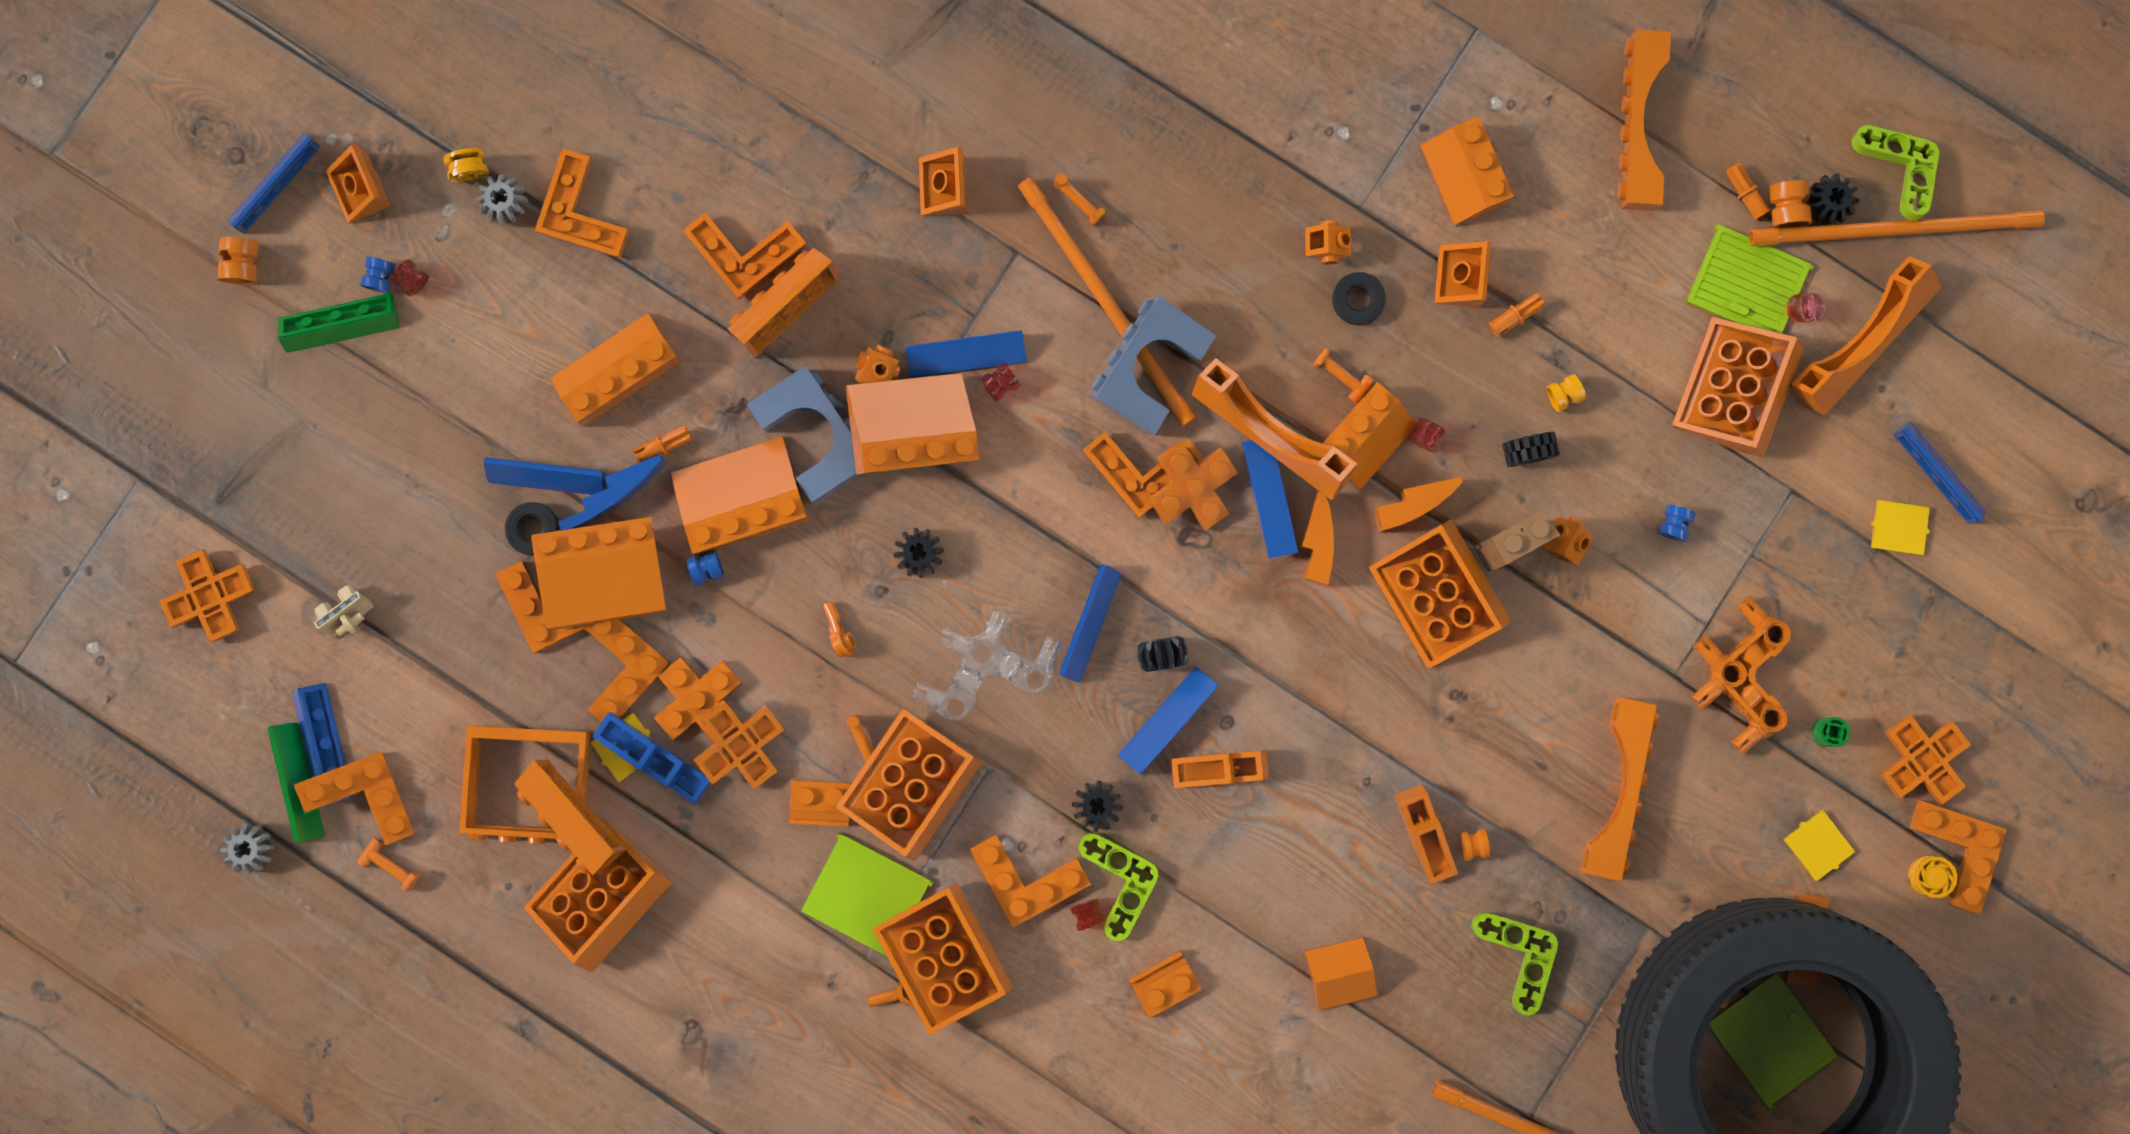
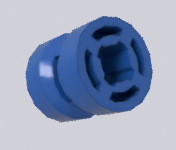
(377, 274)
(1676, 523)
(705, 568)

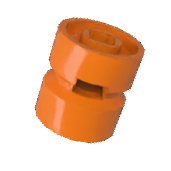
(1790, 204)
(238, 260)

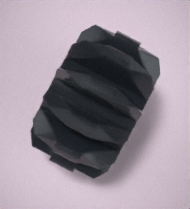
(1843, 194)
(927, 548)
(1162, 653)
(1106, 804)

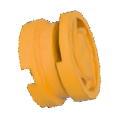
(466, 165)
(1932, 876)

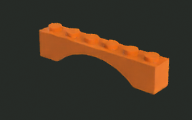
(1642, 178)
(1904, 297)
(1315, 462)
(1632, 728)

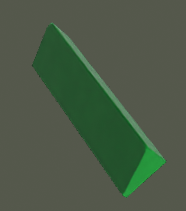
(338, 323)
(293, 769)

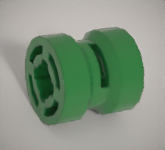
(1825, 734)

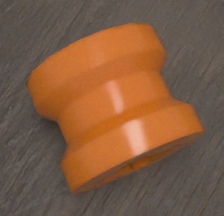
(1474, 845)

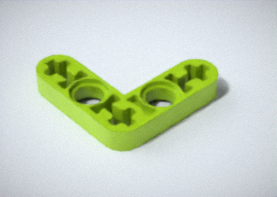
(1914, 164)
(1132, 883)
(1532, 956)

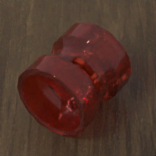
(1005, 377)

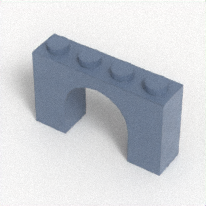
(1117, 385)
(804, 394)

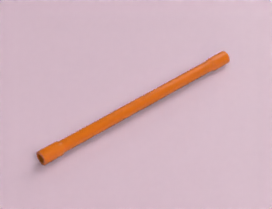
(1039, 202)
(2014, 220)
(1458, 1098)

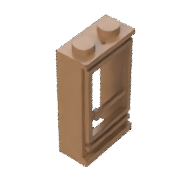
(1514, 543)

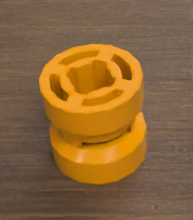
(1566, 393)

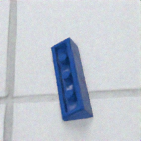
(273, 183)
(966, 354)
(1940, 473)
(544, 476)
(1090, 623)
(1168, 720)
(318, 729)

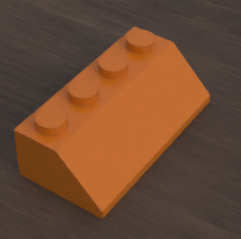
(615, 370)
(568, 816)

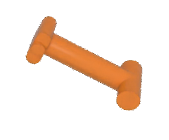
(1061, 183)
(1359, 387)
(860, 737)
(372, 854)

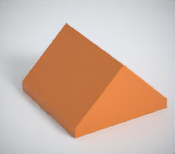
(942, 183)
(357, 184)
(1463, 274)
(1341, 973)

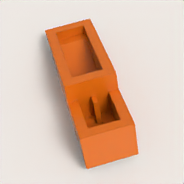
(1415, 503)
(1319, 541)
(1220, 769)
(1426, 834)

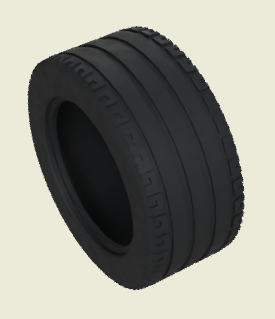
(1909, 1038)

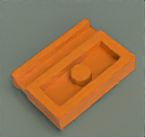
(816, 803)
(1164, 984)

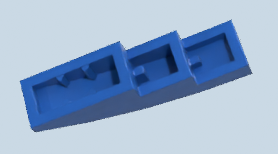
(621, 488)
(1269, 500)
(651, 758)

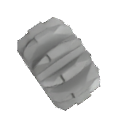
(500, 210)
(258, 847)

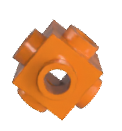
(1328, 242)
(870, 359)
(1571, 543)

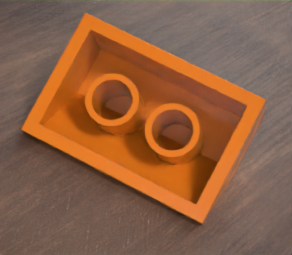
(1467, 171)
(1372, 432)

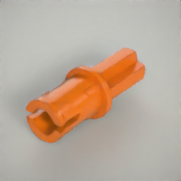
(1747, 191)
(1516, 314)
(662, 444)

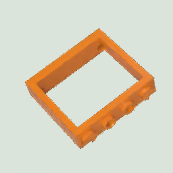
(471, 779)

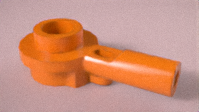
(842, 642)
(889, 996)

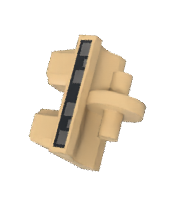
(345, 615)

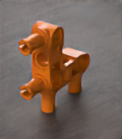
(1744, 690)

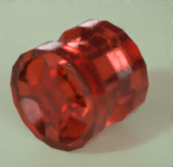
(409, 278)
(1811, 312)
(1426, 434)
(1087, 914)

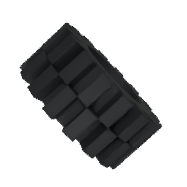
(1531, 449)

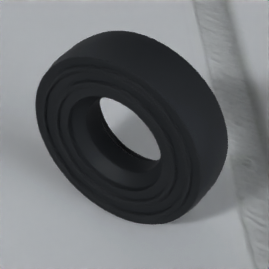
(1371, 285)
(519, 515)

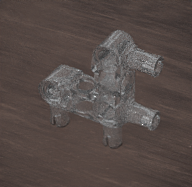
(972, 673)

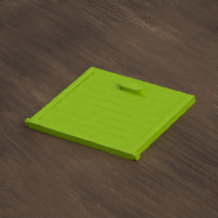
(1747, 281)
(862, 891)
(1772, 1039)

